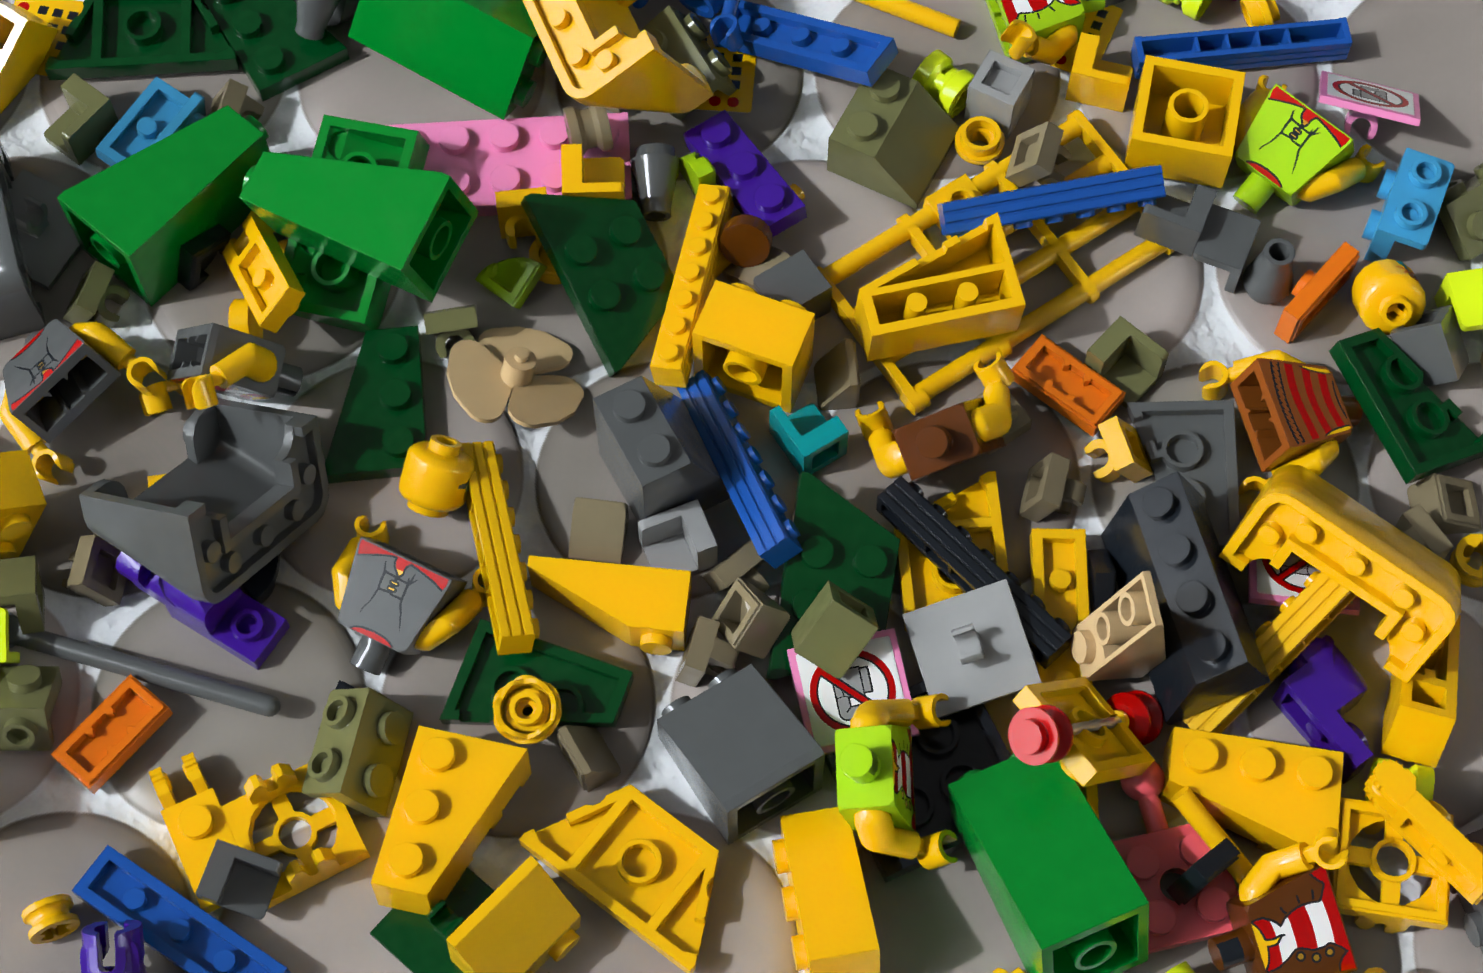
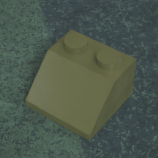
(892, 138)

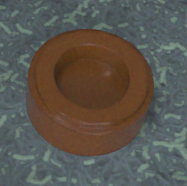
(745, 240)

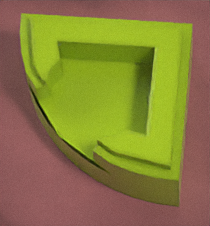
(697, 171)
(512, 279)

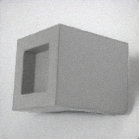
(1000, 91)
(679, 539)

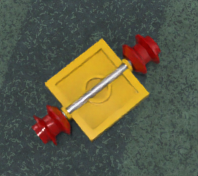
(1083, 731)

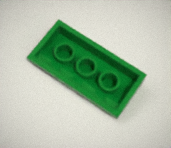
(333, 289)

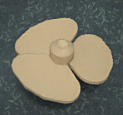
(506, 368)

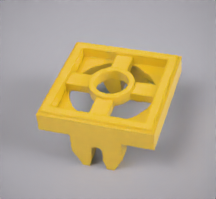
(312, 865)
(1427, 911)

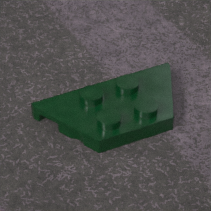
(142, 39)
(606, 268)
(837, 547)

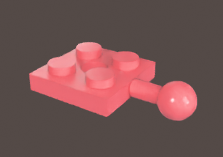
(1171, 851)

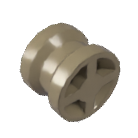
(588, 127)

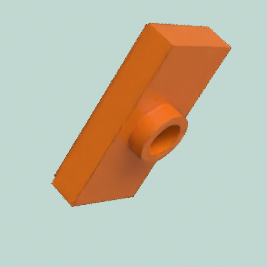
(1315, 291)
(1067, 385)
(112, 734)

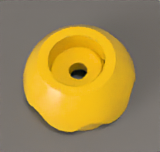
(522, 693)

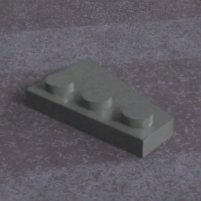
(1201, 446)

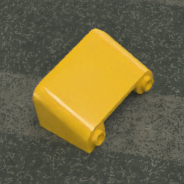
(609, 61)
(1358, 551)

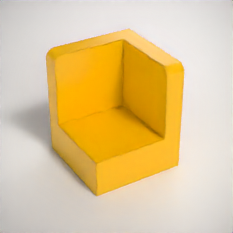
(1097, 80)
(591, 176)

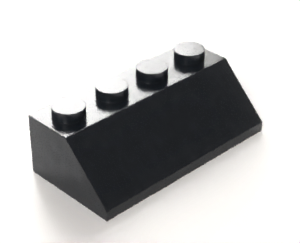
(1205, 626)

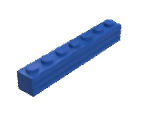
(1250, 45)
(1055, 200)
(740, 469)

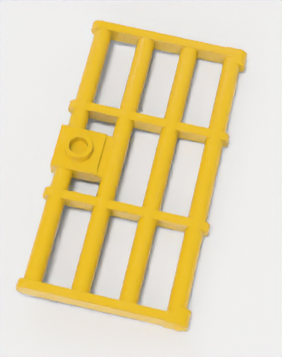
(1053, 251)

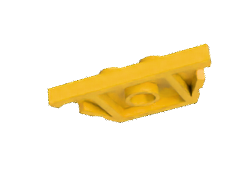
(976, 511)
(636, 868)

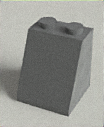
(654, 449)
(741, 751)

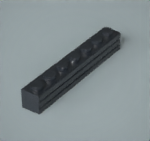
(966, 565)

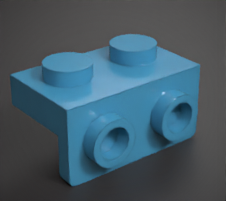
(151, 118)
(1410, 205)

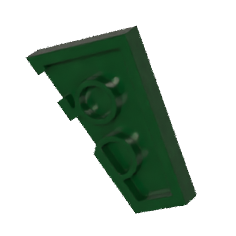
(381, 408)
(1406, 415)
(588, 688)

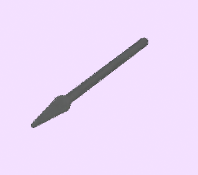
(144, 670)

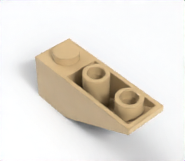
(1122, 634)

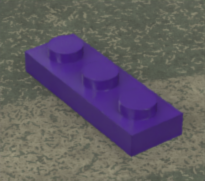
(740, 165)

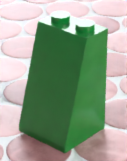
(466, 46)
(163, 197)
(369, 216)
(1051, 869)

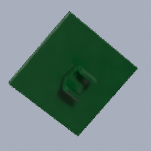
(421, 939)

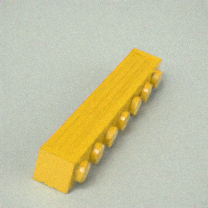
(691, 285)
(498, 552)
(1281, 642)

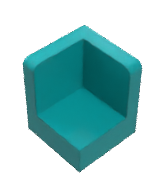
(808, 437)

